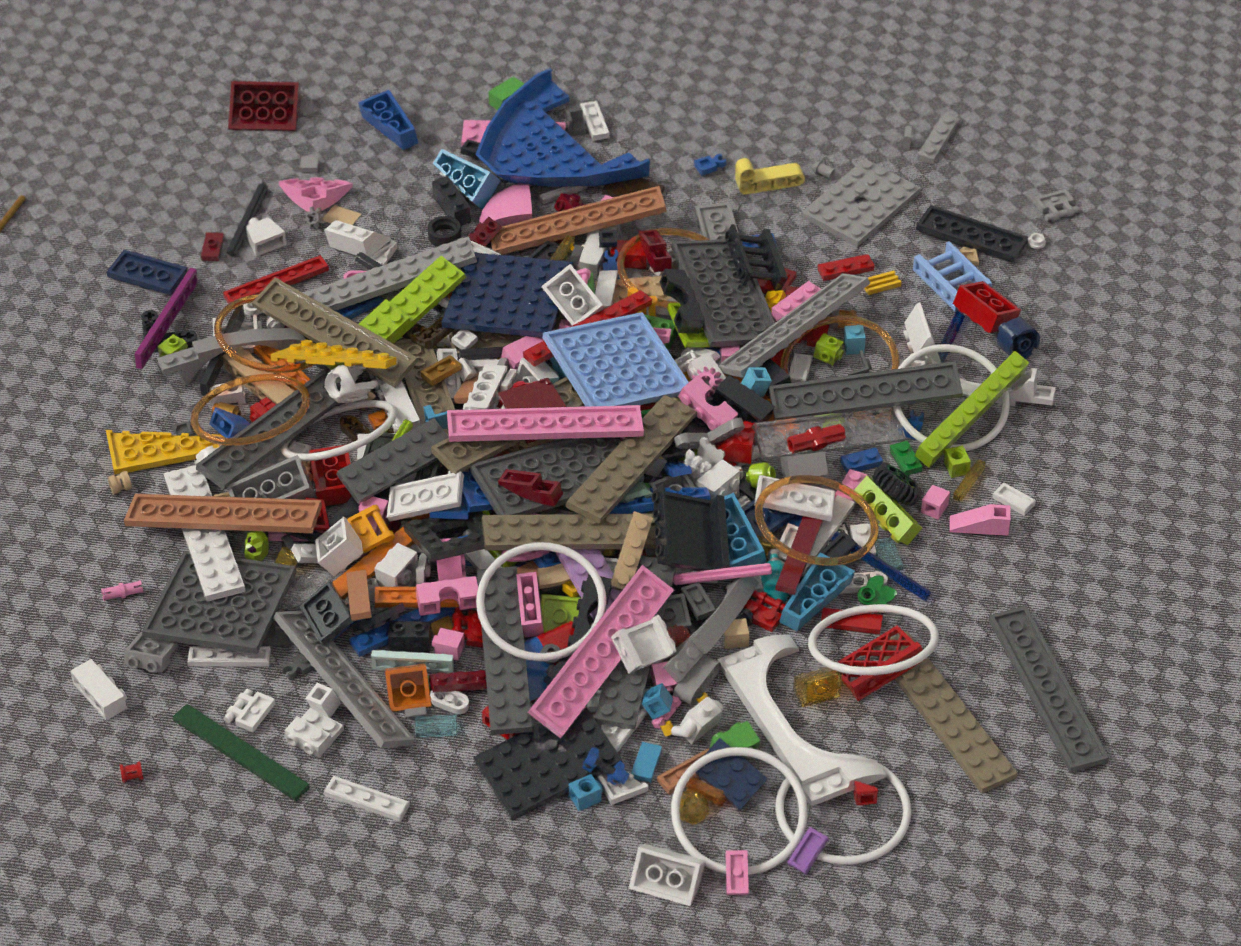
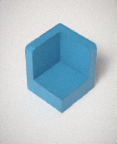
(441, 418)

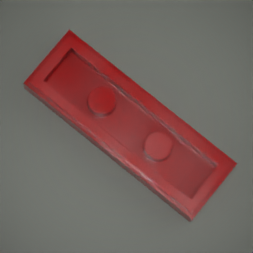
(863, 622)

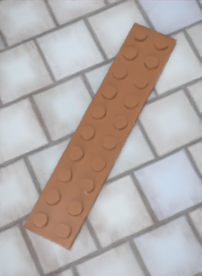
(579, 220)
(223, 513)

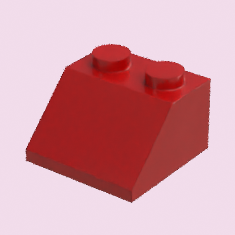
(739, 446)

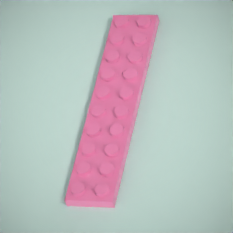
(544, 423)
(597, 653)

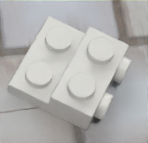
(313, 732)

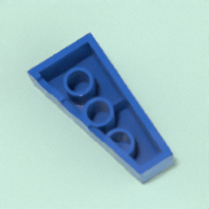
(389, 118)

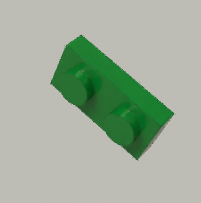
(906, 458)

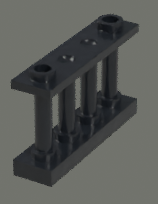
(766, 249)

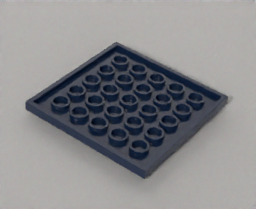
(504, 296)

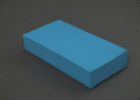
(646, 762)

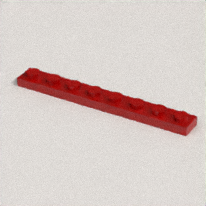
(630, 305)

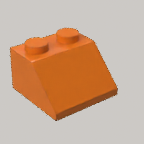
(407, 687)

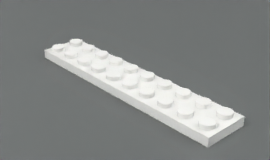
(207, 547)

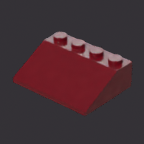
(264, 105)

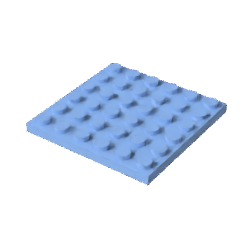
(616, 362)

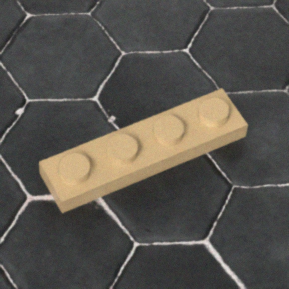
(631, 550)

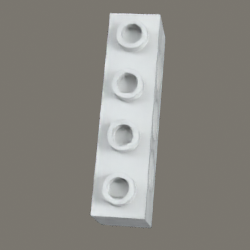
(487, 387)

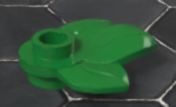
(879, 593)

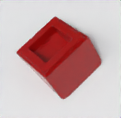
(865, 794)

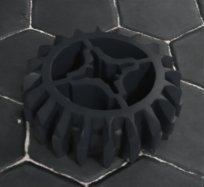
(897, 484)

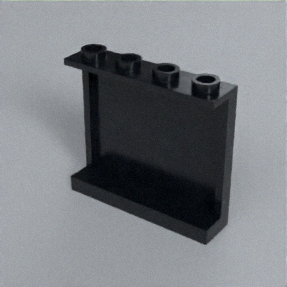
(690, 531)

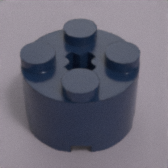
(1018, 336)

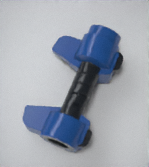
(615, 774)

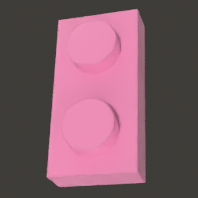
(851, 480)
(737, 872)

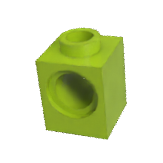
(957, 461)

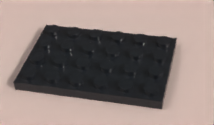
(541, 765)

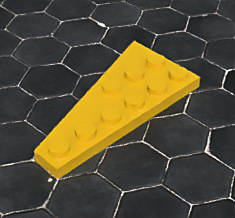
(330, 355)
(152, 449)

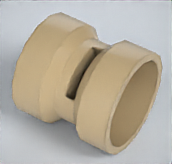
(115, 484)

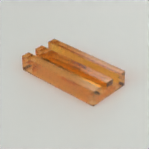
(711, 793)

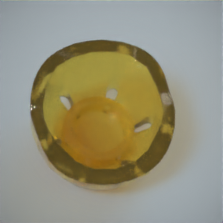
(690, 800)

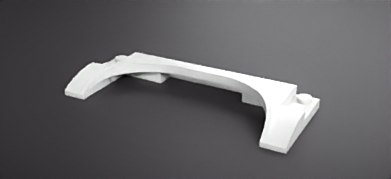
(818, 771)

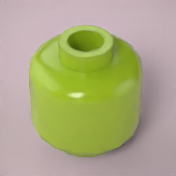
(759, 469)

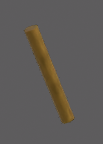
(11, 211)

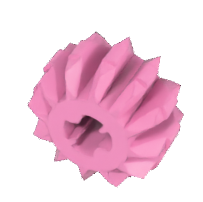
(713, 378)

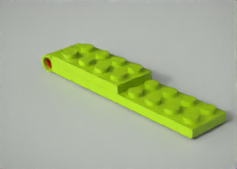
(399, 315)

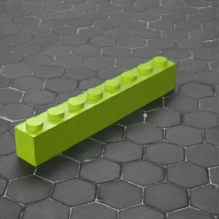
(971, 409)

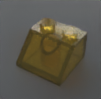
(817, 686)

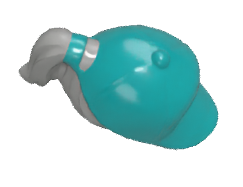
(769, 581)

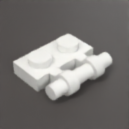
(254, 712)

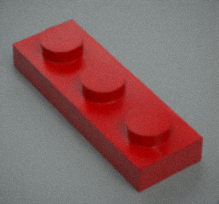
(851, 266)

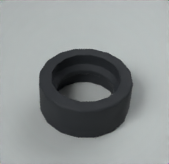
(443, 222)

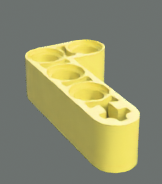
(768, 178)

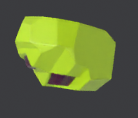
(256, 546)

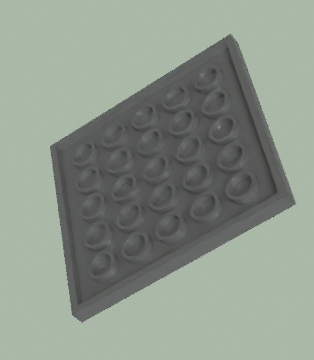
(224, 623)

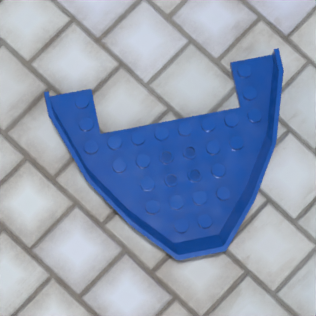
(532, 149)

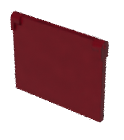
(533, 395)

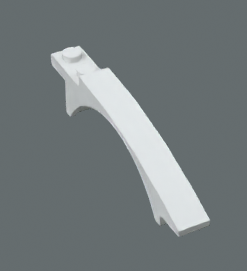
(1023, 390)

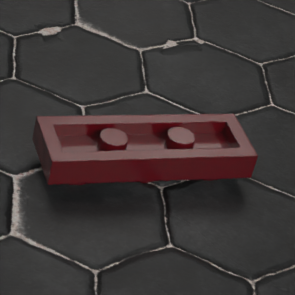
(458, 681)

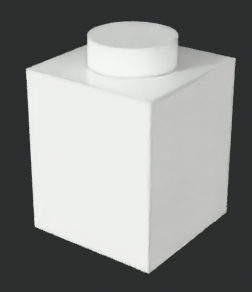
(323, 700)

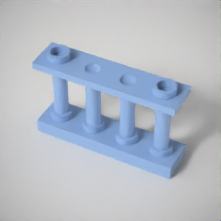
(935, 278)

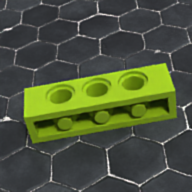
(907, 526)

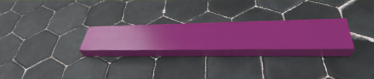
(166, 318)

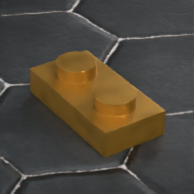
(441, 370)

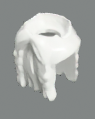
(349, 390)
(704, 460)

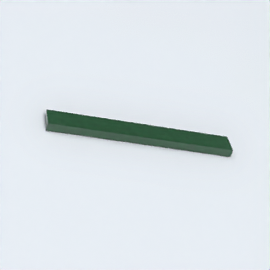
(241, 752)

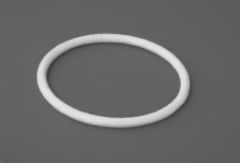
(976, 356)
(354, 445)
(527, 548)
(880, 669)
(740, 751)
(850, 860)

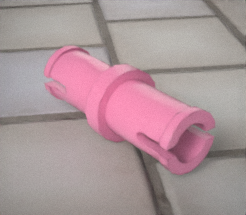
(122, 590)

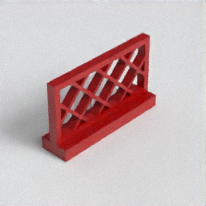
(868, 684)

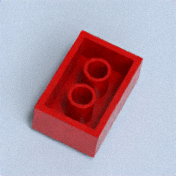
(985, 305)
(325, 478)

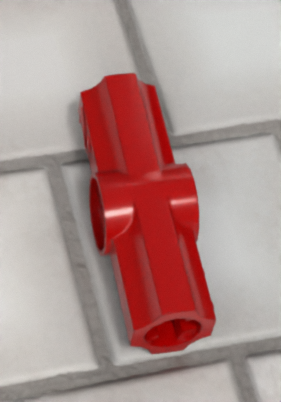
(816, 438)

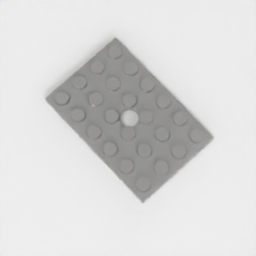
(856, 222)

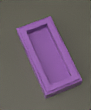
(808, 850)

